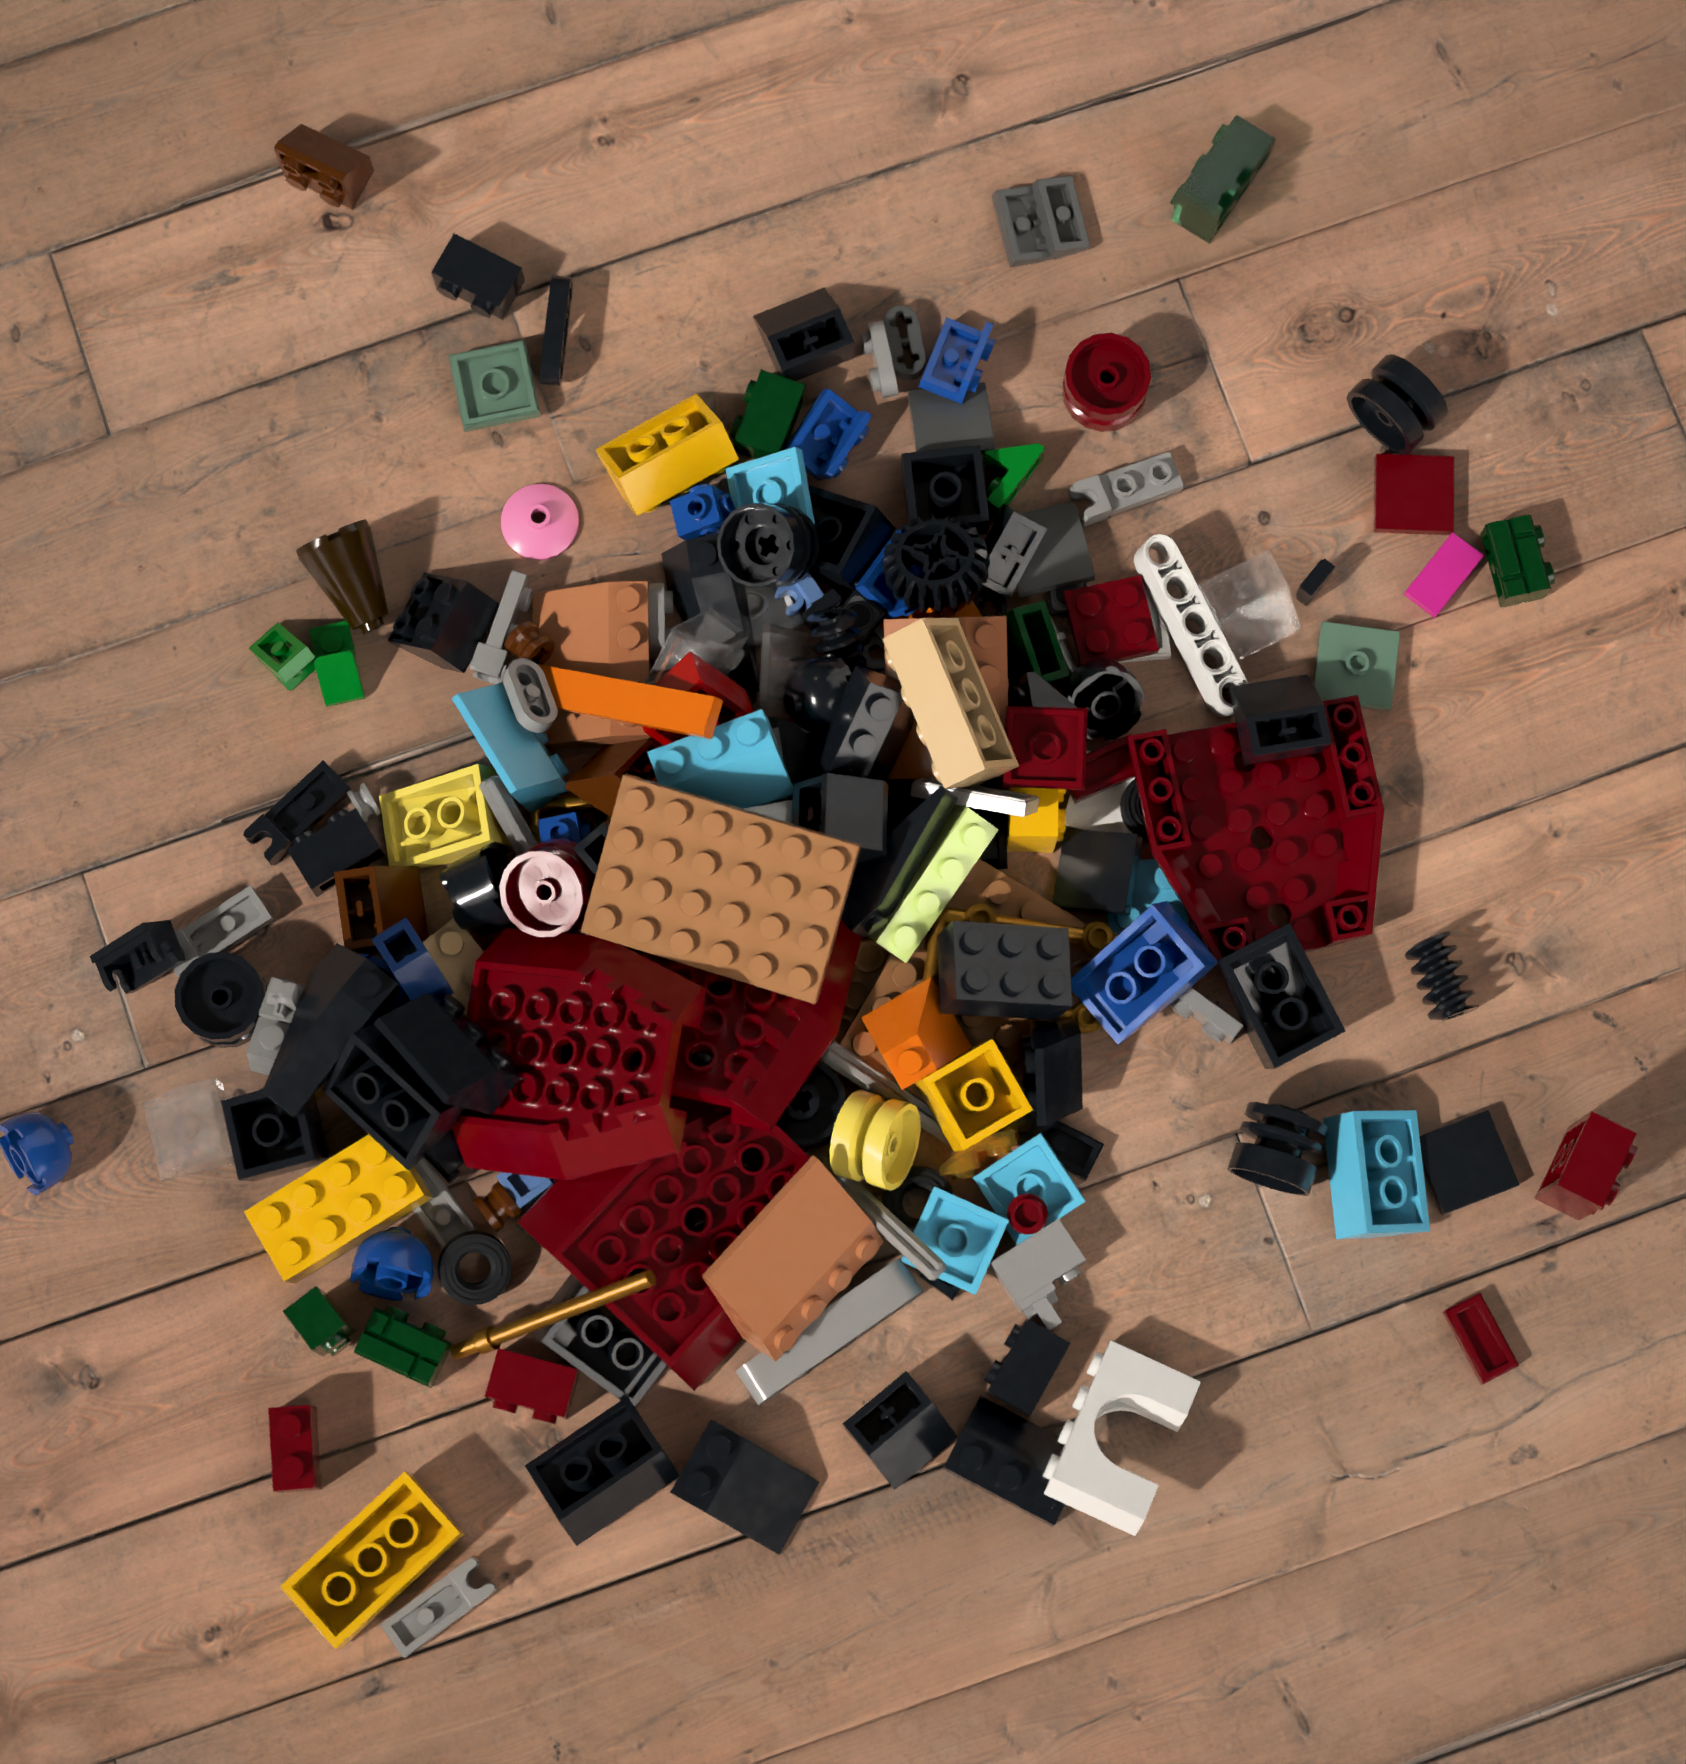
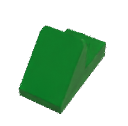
(1016, 467)
(284, 656)
(336, 663)

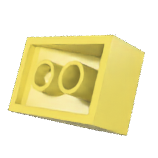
(439, 819)

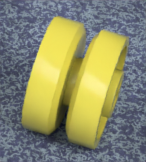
(875, 1140)

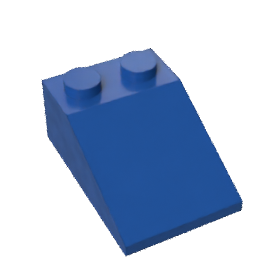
(1142, 971)

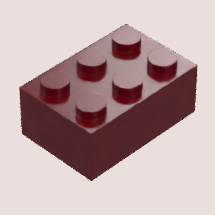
(1586, 1166)

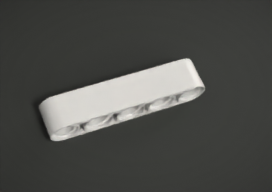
(1191, 606)

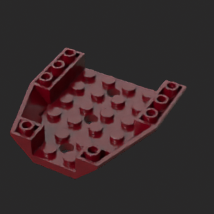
(1320, 822)
(759, 1038)
(594, 1108)
(636, 1220)

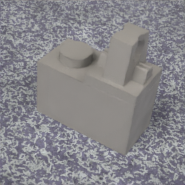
(273, 1021)
(1034, 1266)

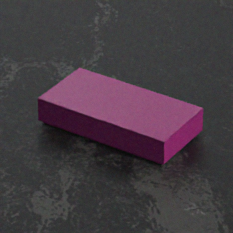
(1443, 575)

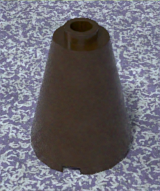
(349, 574)

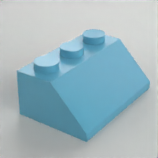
(514, 752)
(735, 767)
(1376, 1174)

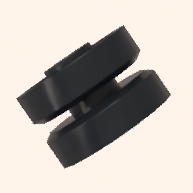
(1397, 404)
(199, 1002)
(825, 1099)

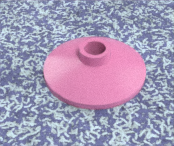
(542, 539)

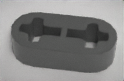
(913, 342)

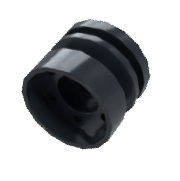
(749, 551)
(1278, 1147)

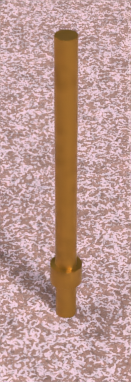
(490, 1338)

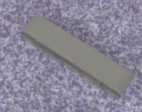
(832, 1331)

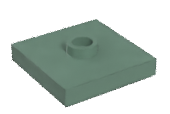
(494, 386)
(1356, 663)

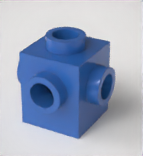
(701, 511)

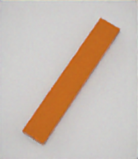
(633, 702)

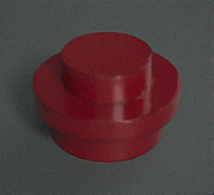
(1027, 1213)

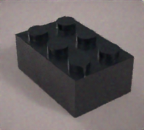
(1004, 970)

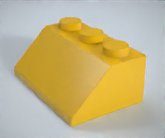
(667, 454)

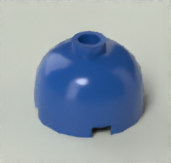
(37, 1149)
(392, 1265)

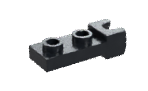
(298, 811)

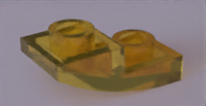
(963, 1163)

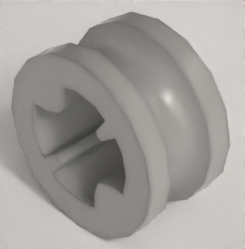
(364, 802)

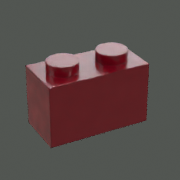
(531, 1384)
(294, 1448)

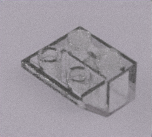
(1251, 605)

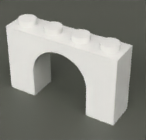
(1082, 1472)

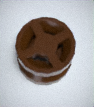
(529, 644)
(497, 1206)

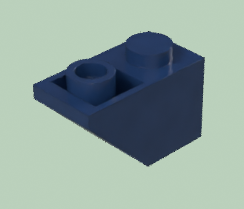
(411, 961)

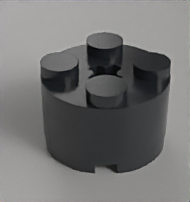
(475, 890)

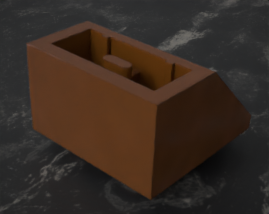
(323, 166)
(602, 775)
(377, 899)

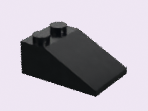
(849, 537)
(1279, 997)
(602, 1347)
(744, 1487)

